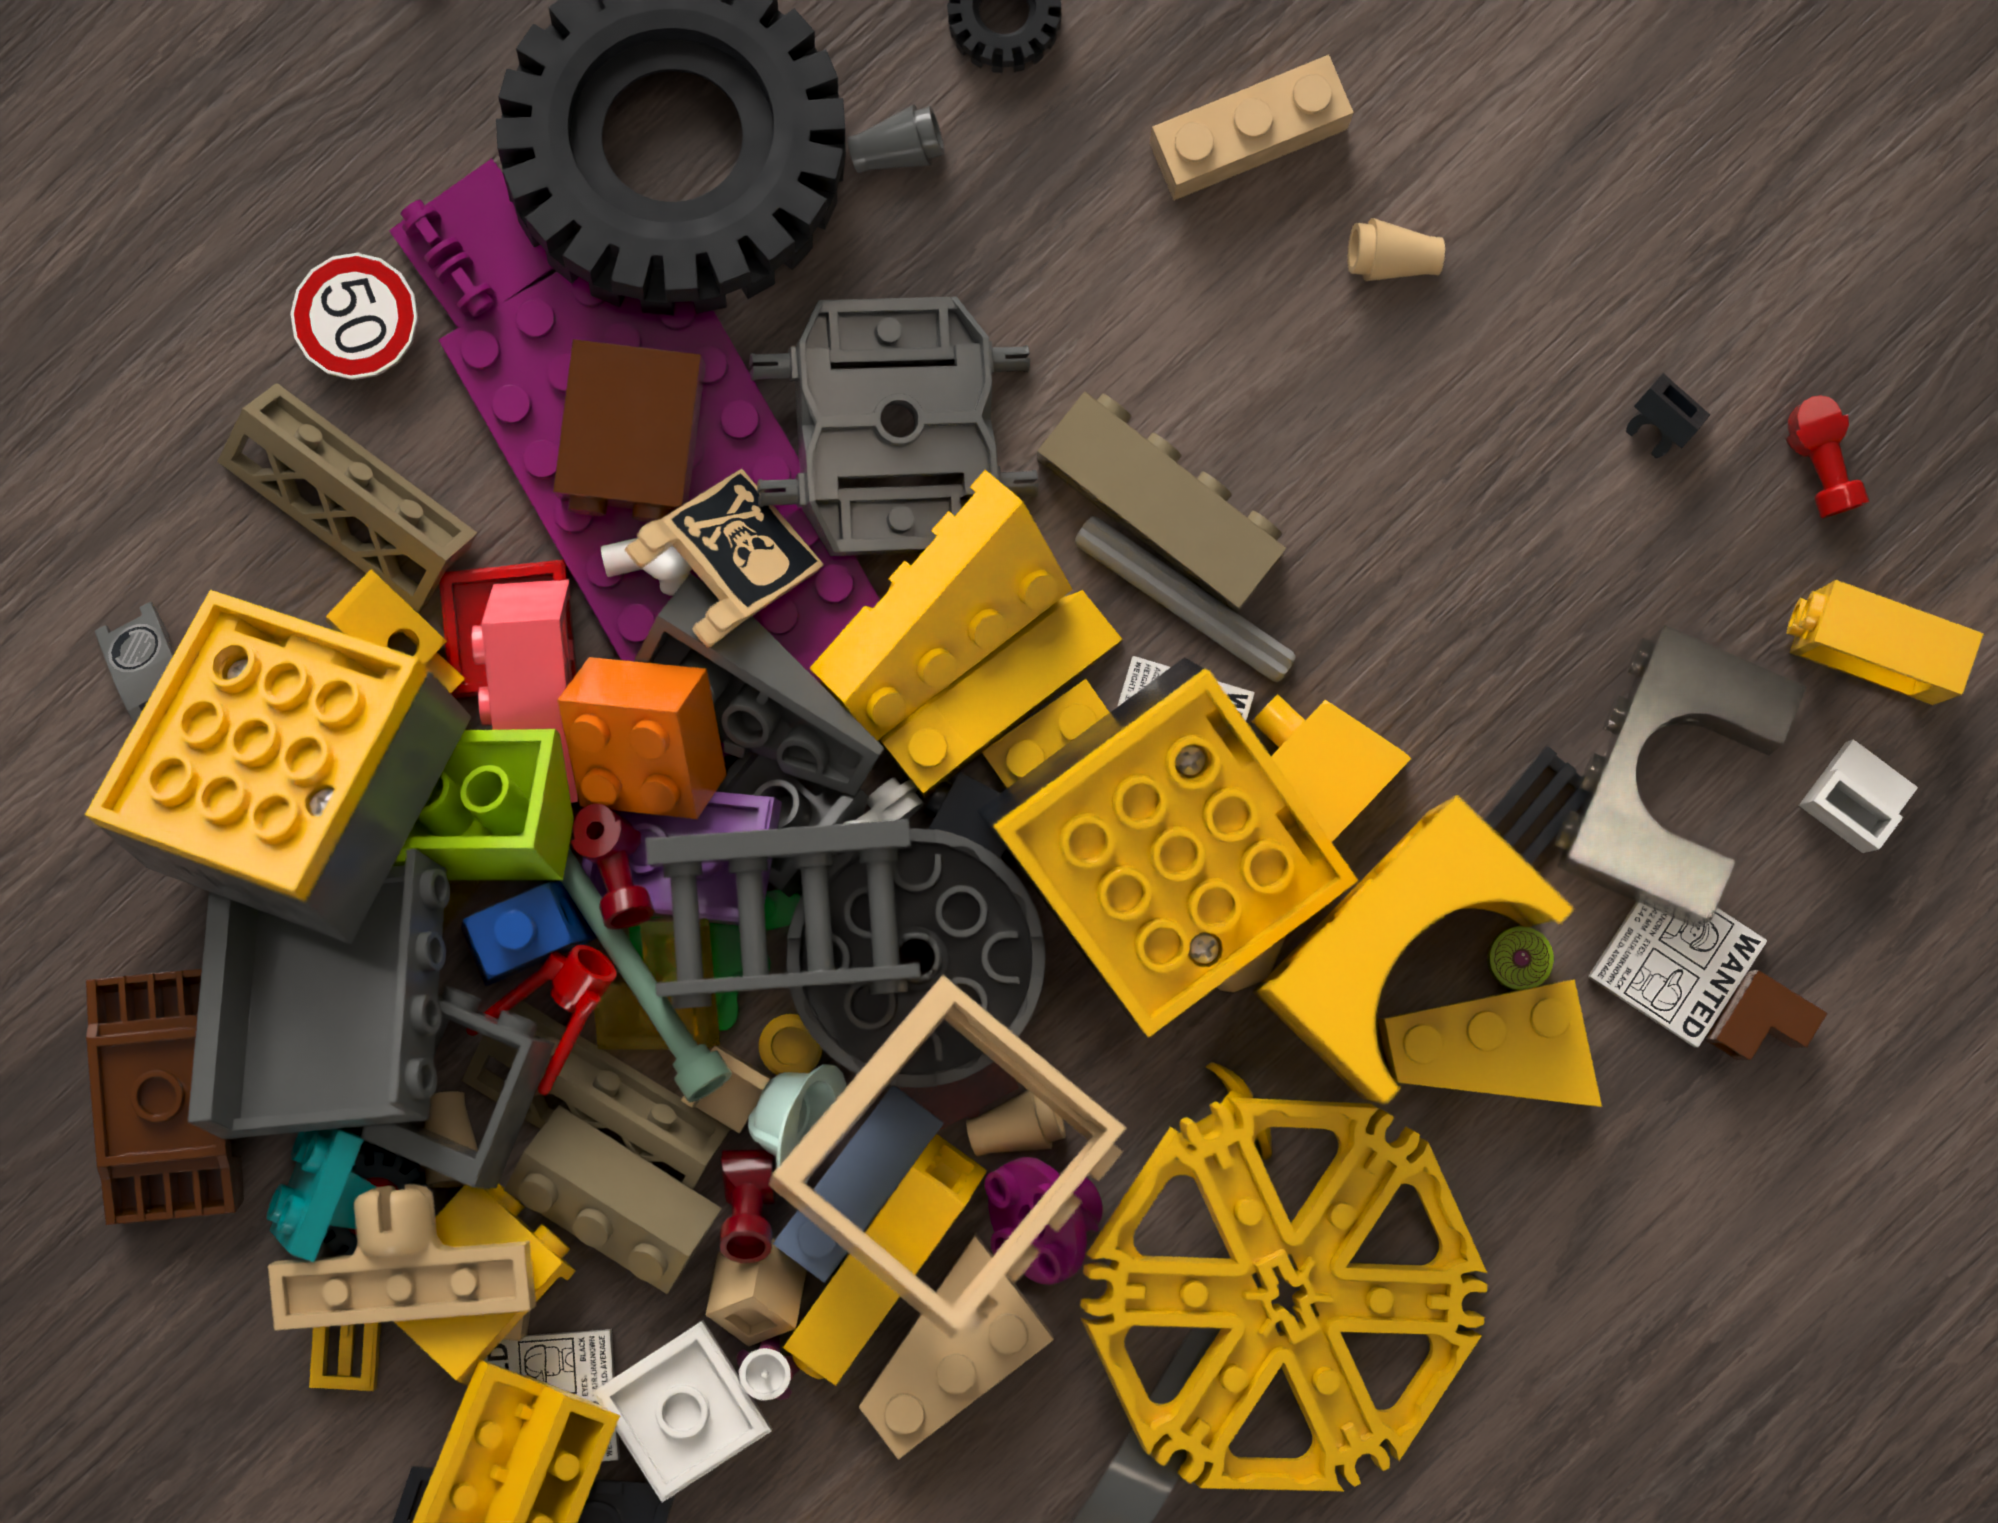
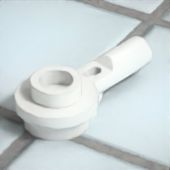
(891, 802)

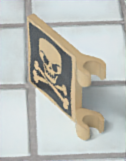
(735, 547)

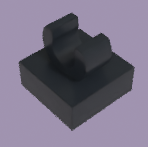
(1671, 412)

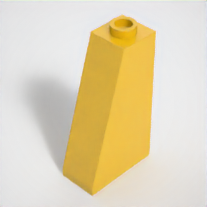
(907, 1230)

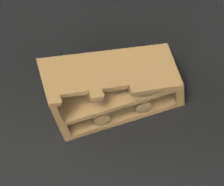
(940, 1376)

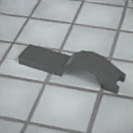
(1134, 1481)

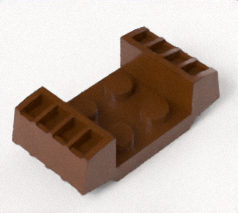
(140, 1098)

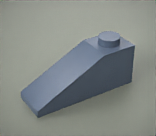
(862, 1178)

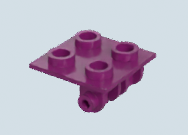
(471, 245)

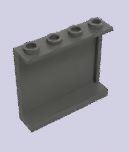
(318, 1027)

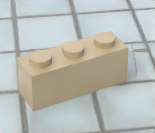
(1251, 127)

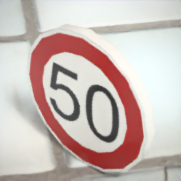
(354, 316)

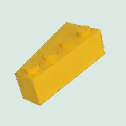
(945, 611)

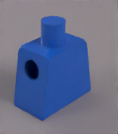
(524, 931)

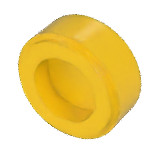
(788, 1046)

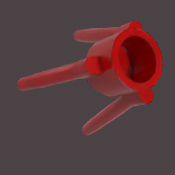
(577, 987)

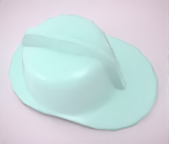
(792, 1107)

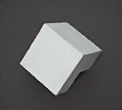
(1859, 797)

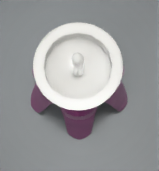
(766, 1371)

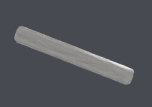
(1185, 599)

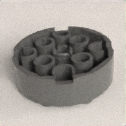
(982, 942)

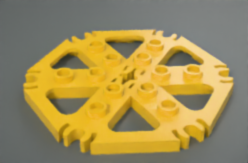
(1343, 1294)

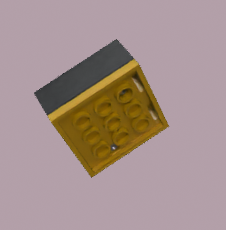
(1168, 845)

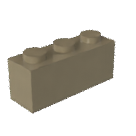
(612, 1199)

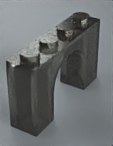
(1613, 834)

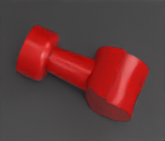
(1816, 433)

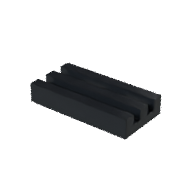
(1564, 774)

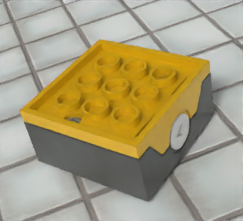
(280, 765)

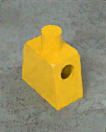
(377, 612)
(1329, 760)

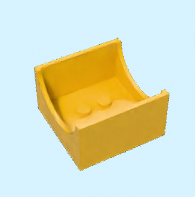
(1335, 975)

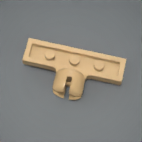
(400, 1271)

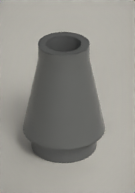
(898, 142)

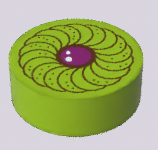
(1520, 958)

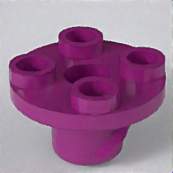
(1014, 1193)

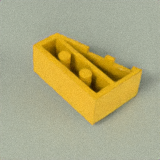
(1497, 1044)

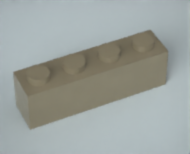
(1161, 501)

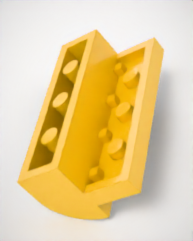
(517, 1453)

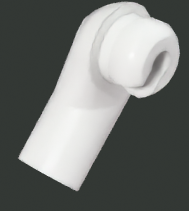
(668, 568)

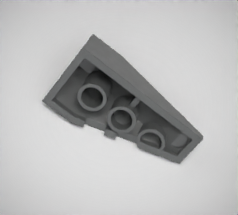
(764, 695)

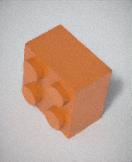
(642, 737)

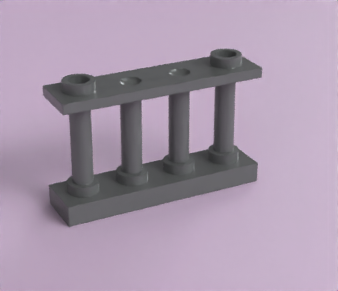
(812, 853)

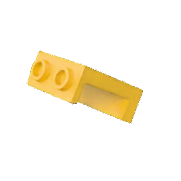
(485, 1218)

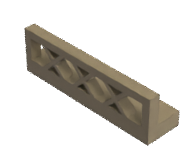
(348, 485)
(612, 1097)

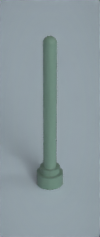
(697, 1068)

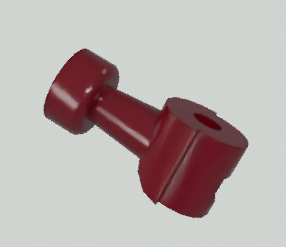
(608, 842)
(746, 1180)

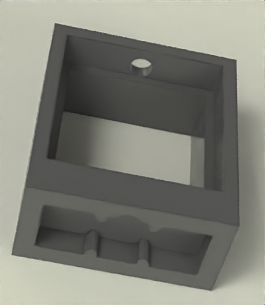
(448, 1157)

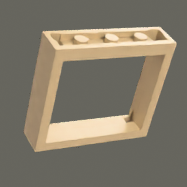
(951, 1004)

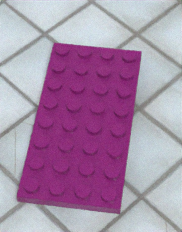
(518, 376)

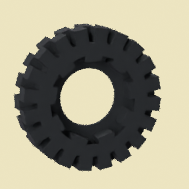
(681, 248)

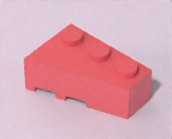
(525, 659)

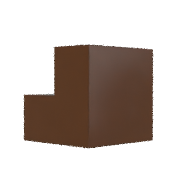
(1762, 1008)

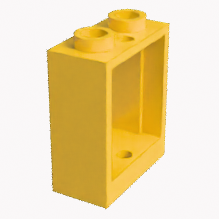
(1884, 642)

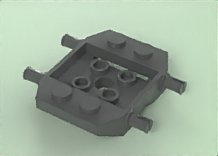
(843, 427)

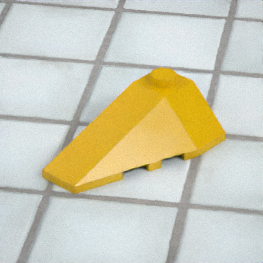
(999, 691)

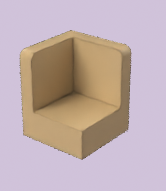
(738, 1096)
(757, 1297)

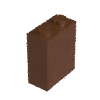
(628, 429)

